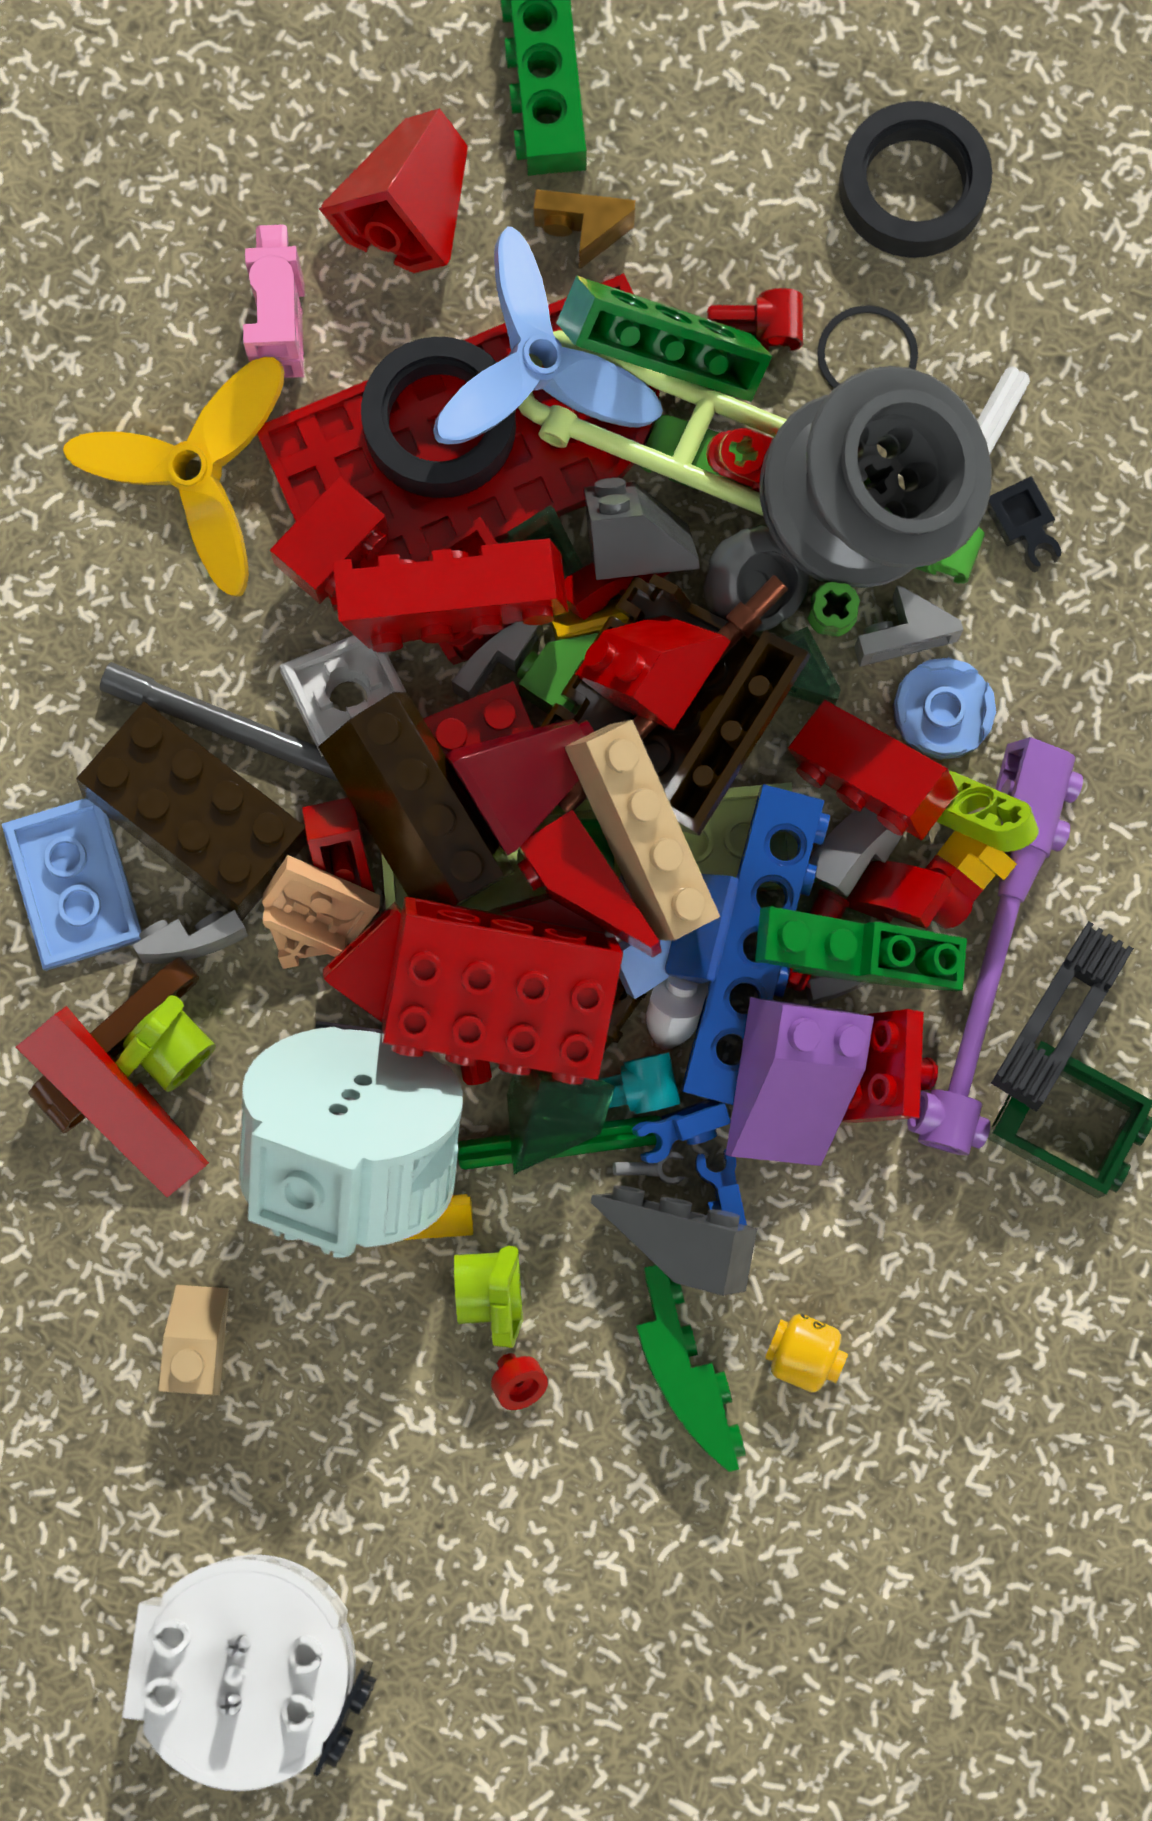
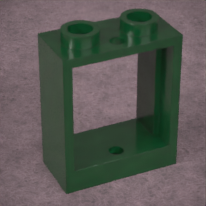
(1112, 1169)

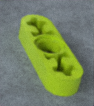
(1018, 821)

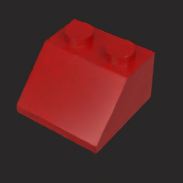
(652, 666)

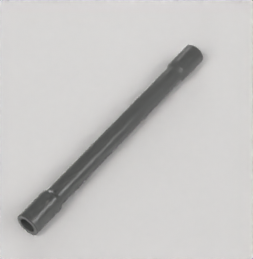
(140, 688)

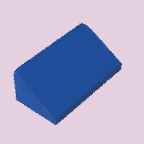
(699, 953)

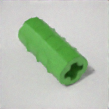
(833, 593)

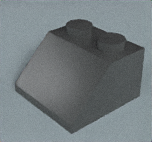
(634, 532)

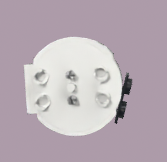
(246, 1673)

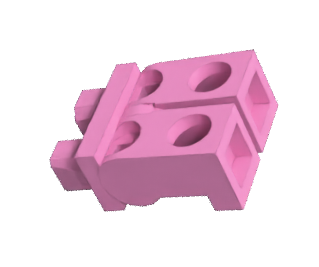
(276, 288)

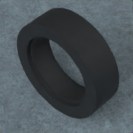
(928, 124)
(413, 474)

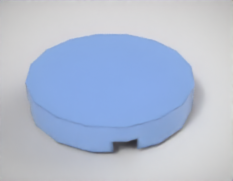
(935, 725)

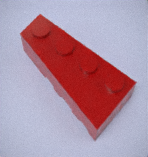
(450, 593)

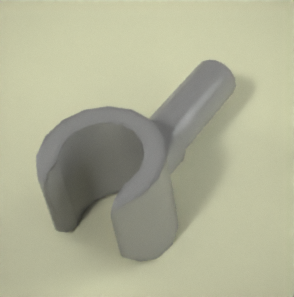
(648, 1169)

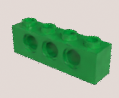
(561, 144)
(663, 339)

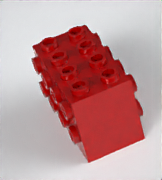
(501, 991)

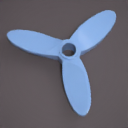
(569, 375)

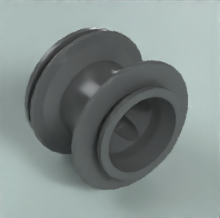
(828, 449)

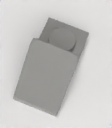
(920, 629)

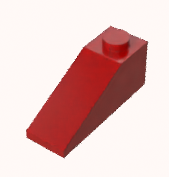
(581, 880)

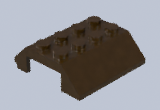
(723, 720)

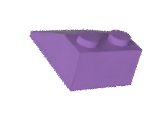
(795, 1080)

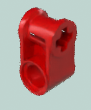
(750, 444)

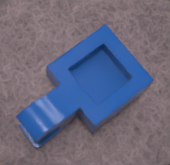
(692, 1123)
(725, 1185)

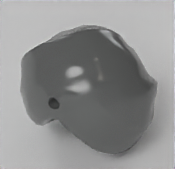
(743, 566)

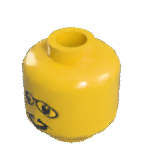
(806, 1353)

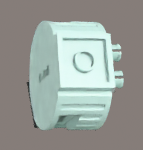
(347, 1139)

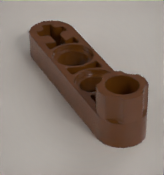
(173, 980)

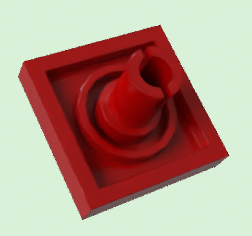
(893, 1070)

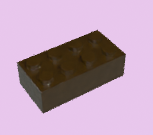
(191, 810)

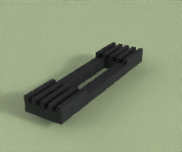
(1028, 1072)

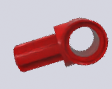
(772, 320)

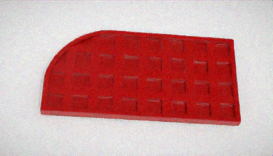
(329, 441)

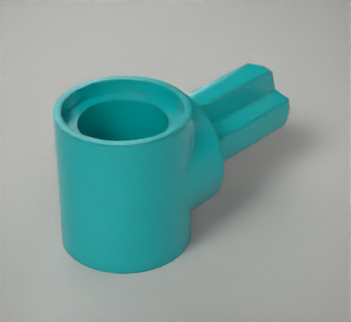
(645, 1084)

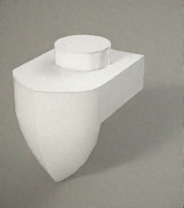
(674, 1011)

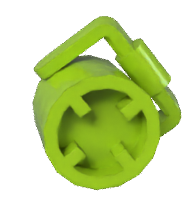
(166, 1045)
(490, 1292)

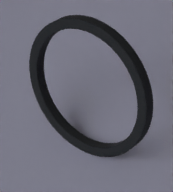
(857, 310)

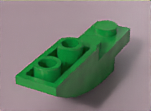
(860, 951)
(691, 1393)

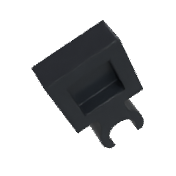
(1022, 516)

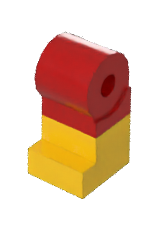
(970, 869)

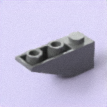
(689, 1247)

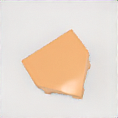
(314, 911)

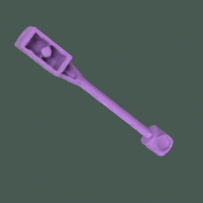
(1043, 779)

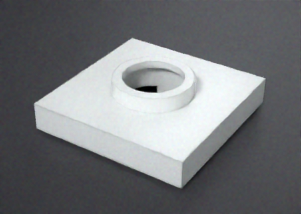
(319, 672)

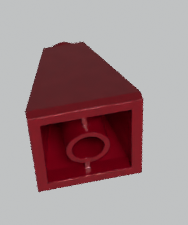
(519, 778)

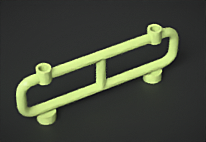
(561, 424)

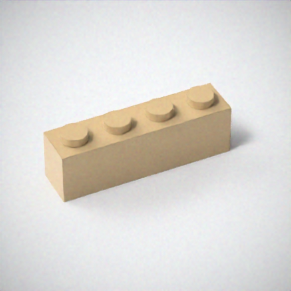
(642, 830)

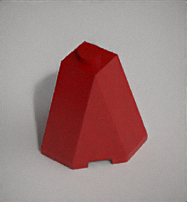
(405, 194)

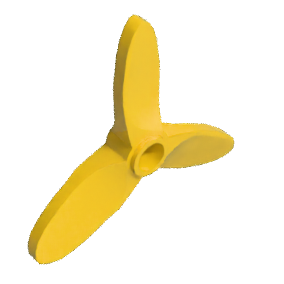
(217, 437)

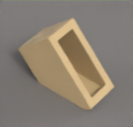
(194, 1341)

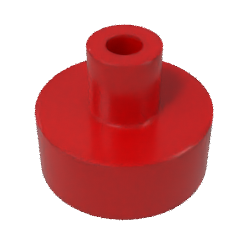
(518, 1381)

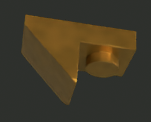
(597, 217)

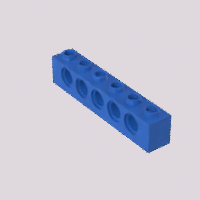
(774, 812)

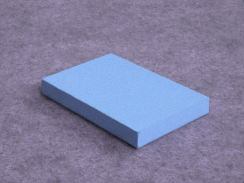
(72, 883)

